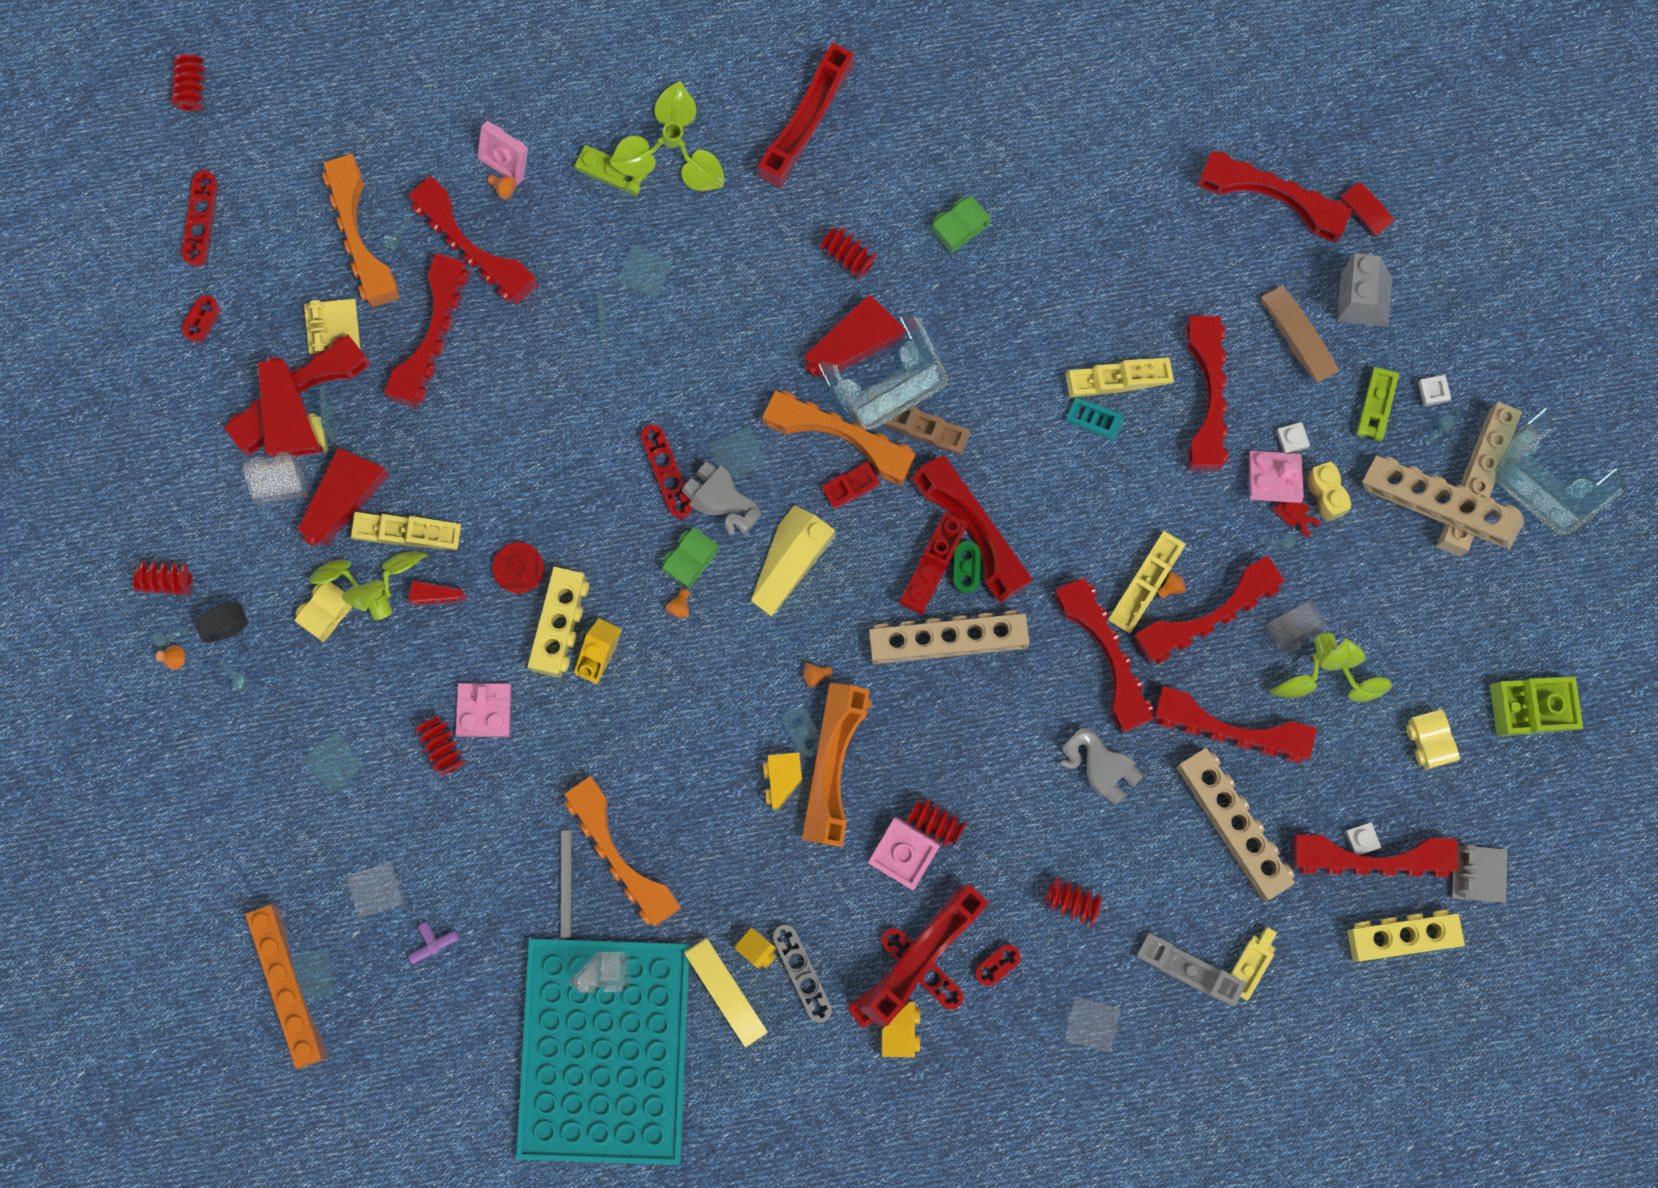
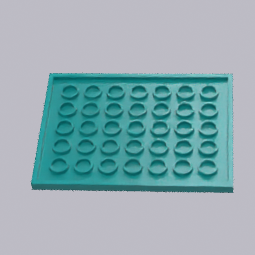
(603, 1065)

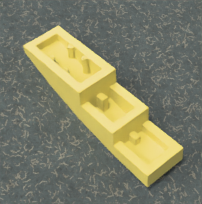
(1120, 377)
(405, 531)
(1147, 582)
(725, 992)

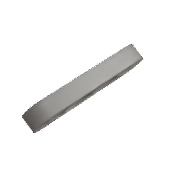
(798, 975)

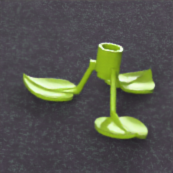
(675, 110)
(368, 594)
(1332, 658)

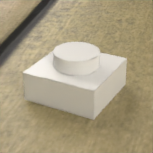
(1434, 390)
(1292, 438)
(1362, 839)

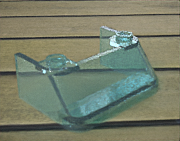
(891, 396)
(1556, 504)

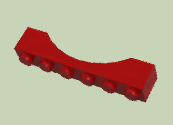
(822, 91)
(1321, 215)
(507, 274)
(1204, 343)
(339, 362)
(410, 378)
(944, 487)
(1080, 607)
(1163, 637)
(1182, 711)
(1318, 852)
(904, 976)

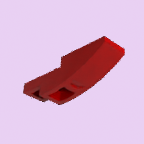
(933, 563)

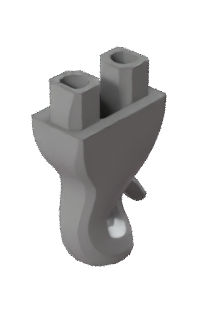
(720, 497)
(1102, 766)

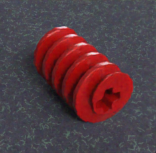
(186, 82)
(848, 252)
(163, 579)
(439, 746)
(936, 822)
(1073, 901)

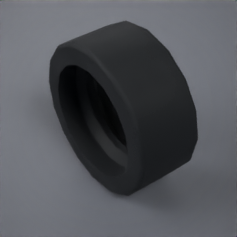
(221, 622)

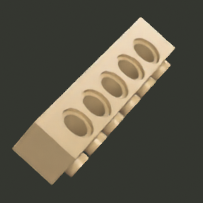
(1480, 472)
(1501, 532)
(883, 652)
(1206, 795)

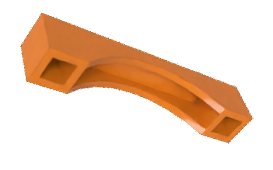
(347, 185)
(791, 416)
(591, 806)
(825, 814)
(275, 956)

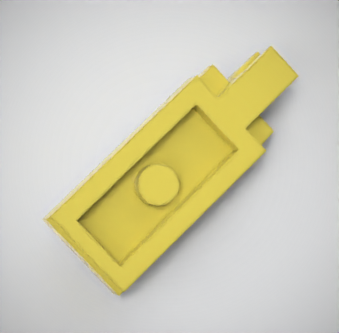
(1254, 961)

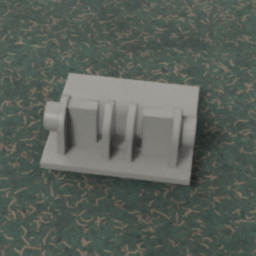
(1480, 874)

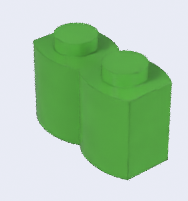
(961, 223)
(690, 557)

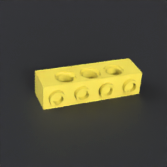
(560, 583)
(1448, 935)

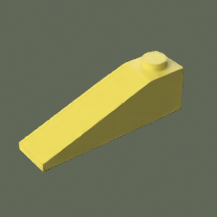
(794, 550)

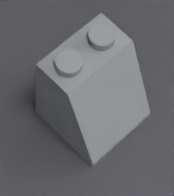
(1365, 291)

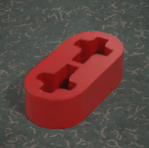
(200, 318)
(1002, 970)

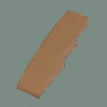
(1300, 334)
(930, 430)

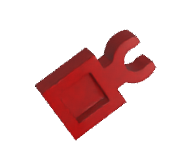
(1295, 513)

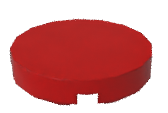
(518, 568)

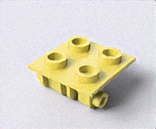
(330, 321)

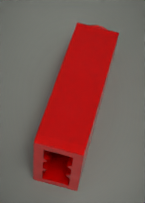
(855, 338)
(284, 412)
(340, 494)

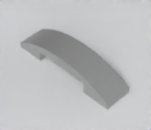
(1191, 970)

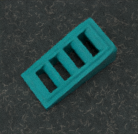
(1101, 431)

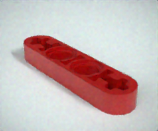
(195, 218)
(666, 472)
(951, 987)

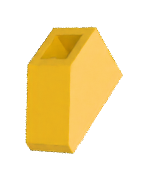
(597, 650)
(784, 777)
(756, 949)
(900, 1036)

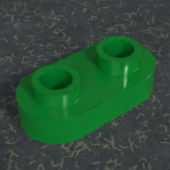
(966, 568)

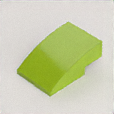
(1536, 706)

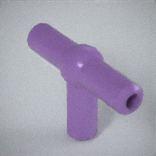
(432, 945)

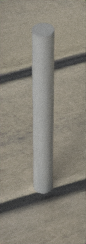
(565, 884)

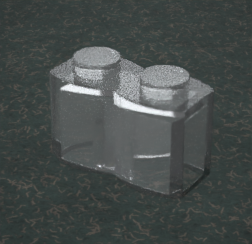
(1295, 627)

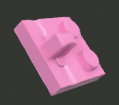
(502, 152)
(1275, 476)
(483, 710)
(904, 853)

